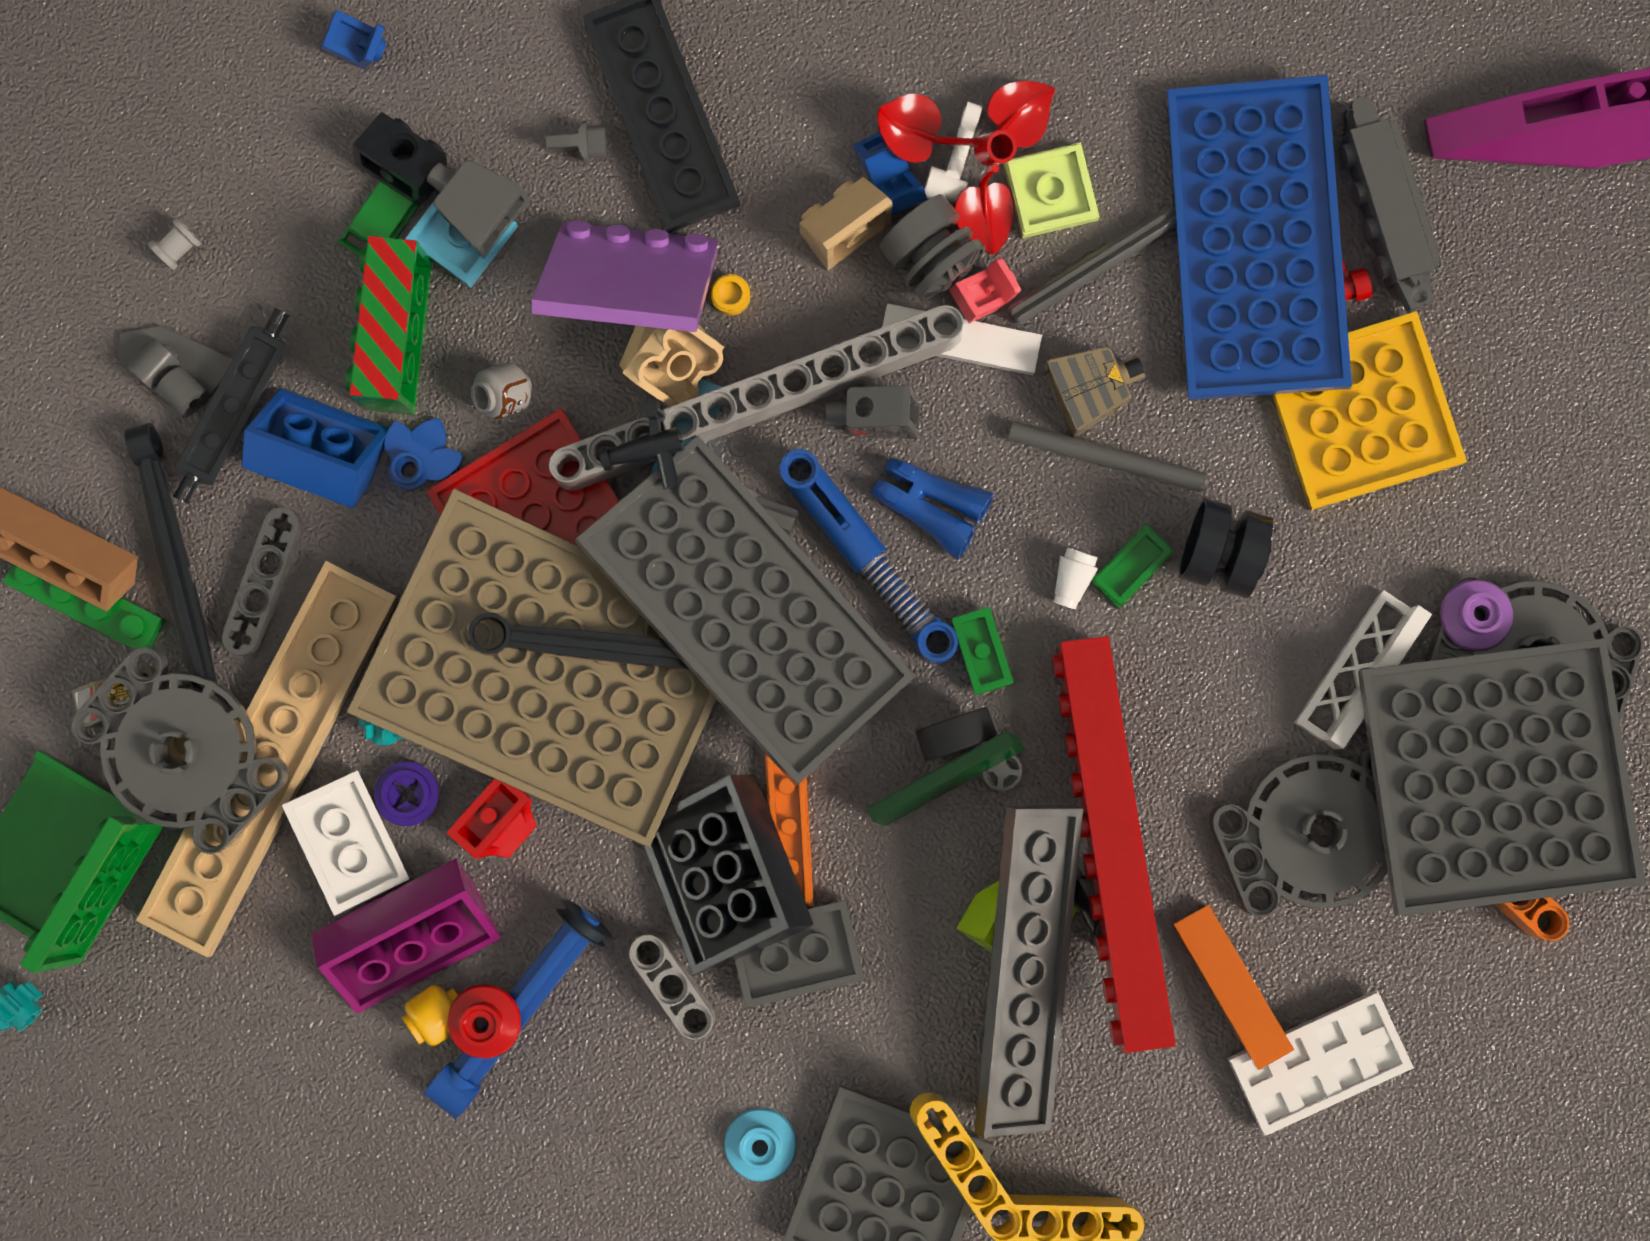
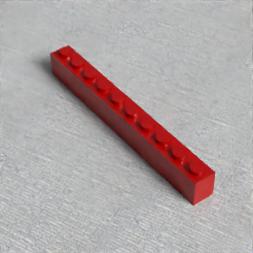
(1114, 846)

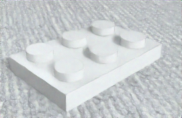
(345, 843)

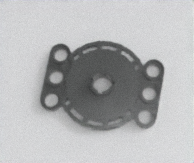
(1546, 623)
(213, 749)
(1281, 828)

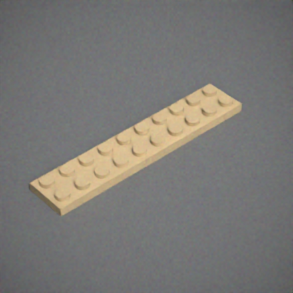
(290, 721)

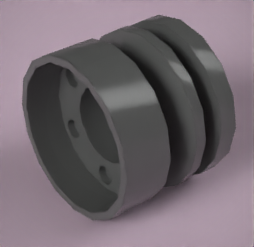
(926, 241)

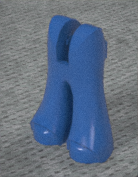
(949, 531)

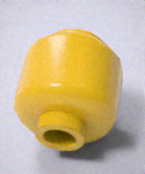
(428, 1014)

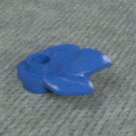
(422, 448)

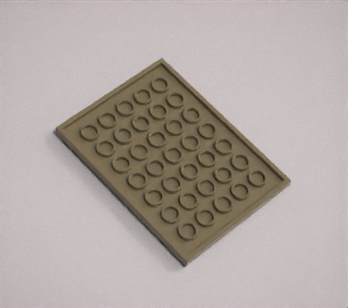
(554, 726)

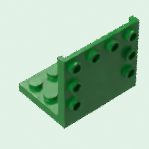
(65, 861)

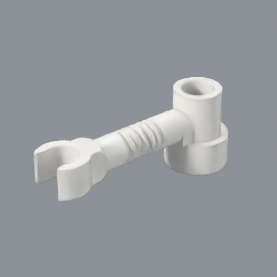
(948, 181)

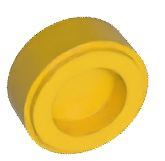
(730, 294)

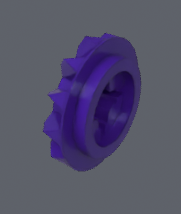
(388, 795)

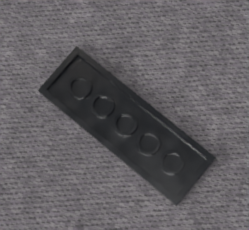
(661, 112)

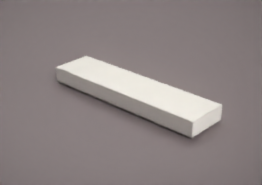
(979, 342)

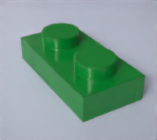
(982, 651)

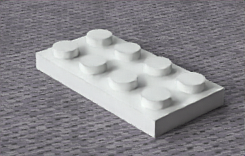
(1330, 1062)

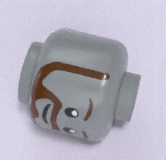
(501, 390)

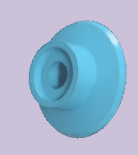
(766, 1126)

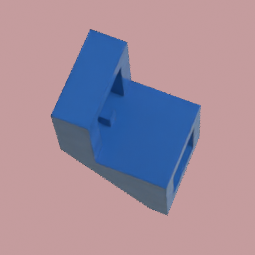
(889, 173)

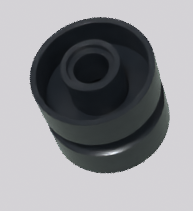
(1237, 551)

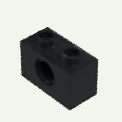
(384, 141)

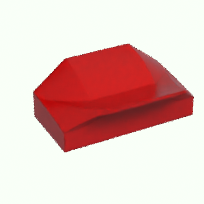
(495, 822)

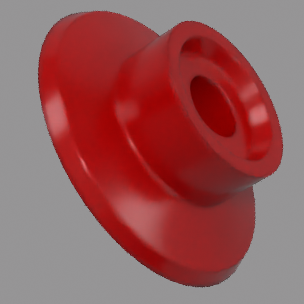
(500, 1013)

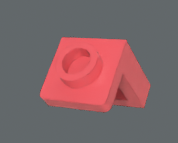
(985, 291)

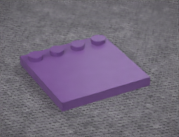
(626, 276)

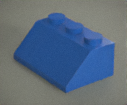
(314, 447)

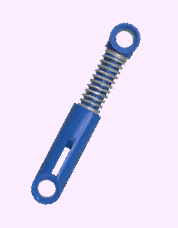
(864, 552)

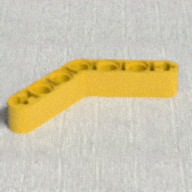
(1020, 1207)

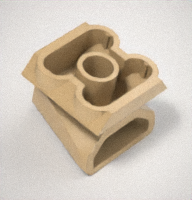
(670, 361)

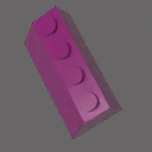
(404, 936)

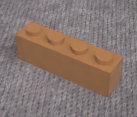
(63, 553)

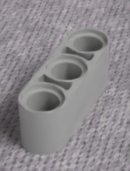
(674, 1006)

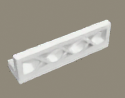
(1389, 654)

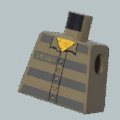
(1091, 386)

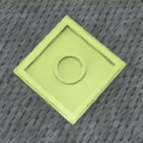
(1051, 190)

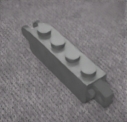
(1390, 204)

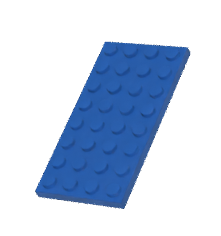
(1258, 238)

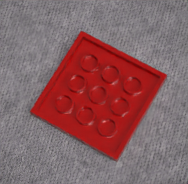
(520, 482)

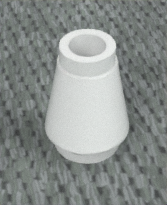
(1074, 576)

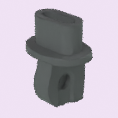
(588, 141)

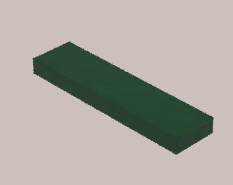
(945, 778)

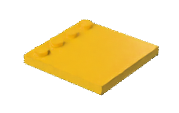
(1379, 430)

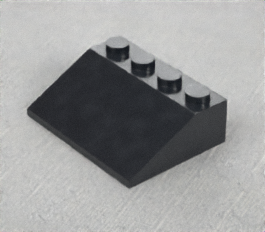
(726, 874)

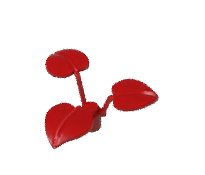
(1020, 112)

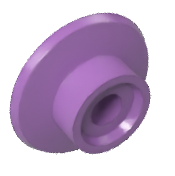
(1459, 619)

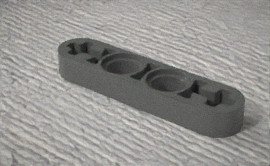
(256, 580)

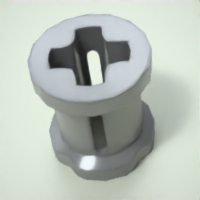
(174, 243)

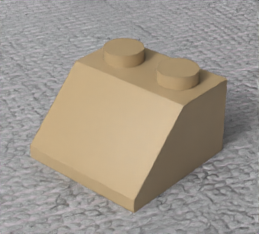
(846, 221)

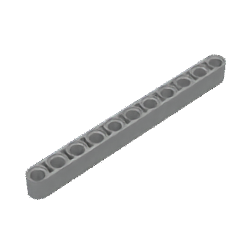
(772, 383)

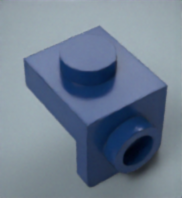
(353, 40)

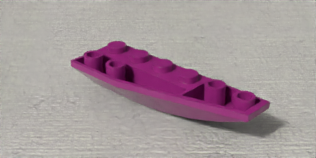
(1563, 125)

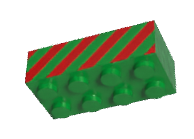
(389, 325)

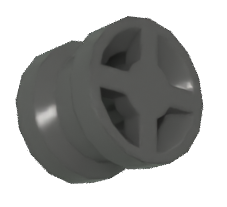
(1006, 775)

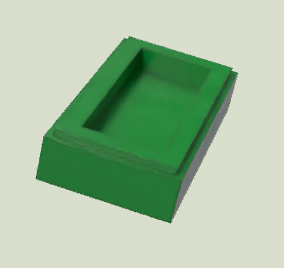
(1132, 566)

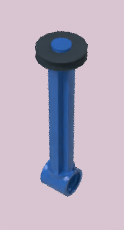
(460, 1081)

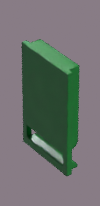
(381, 215)

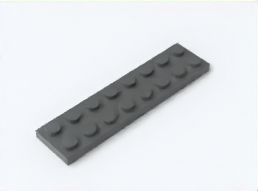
(1028, 970)

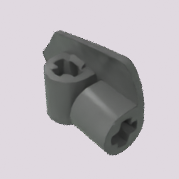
(173, 366)

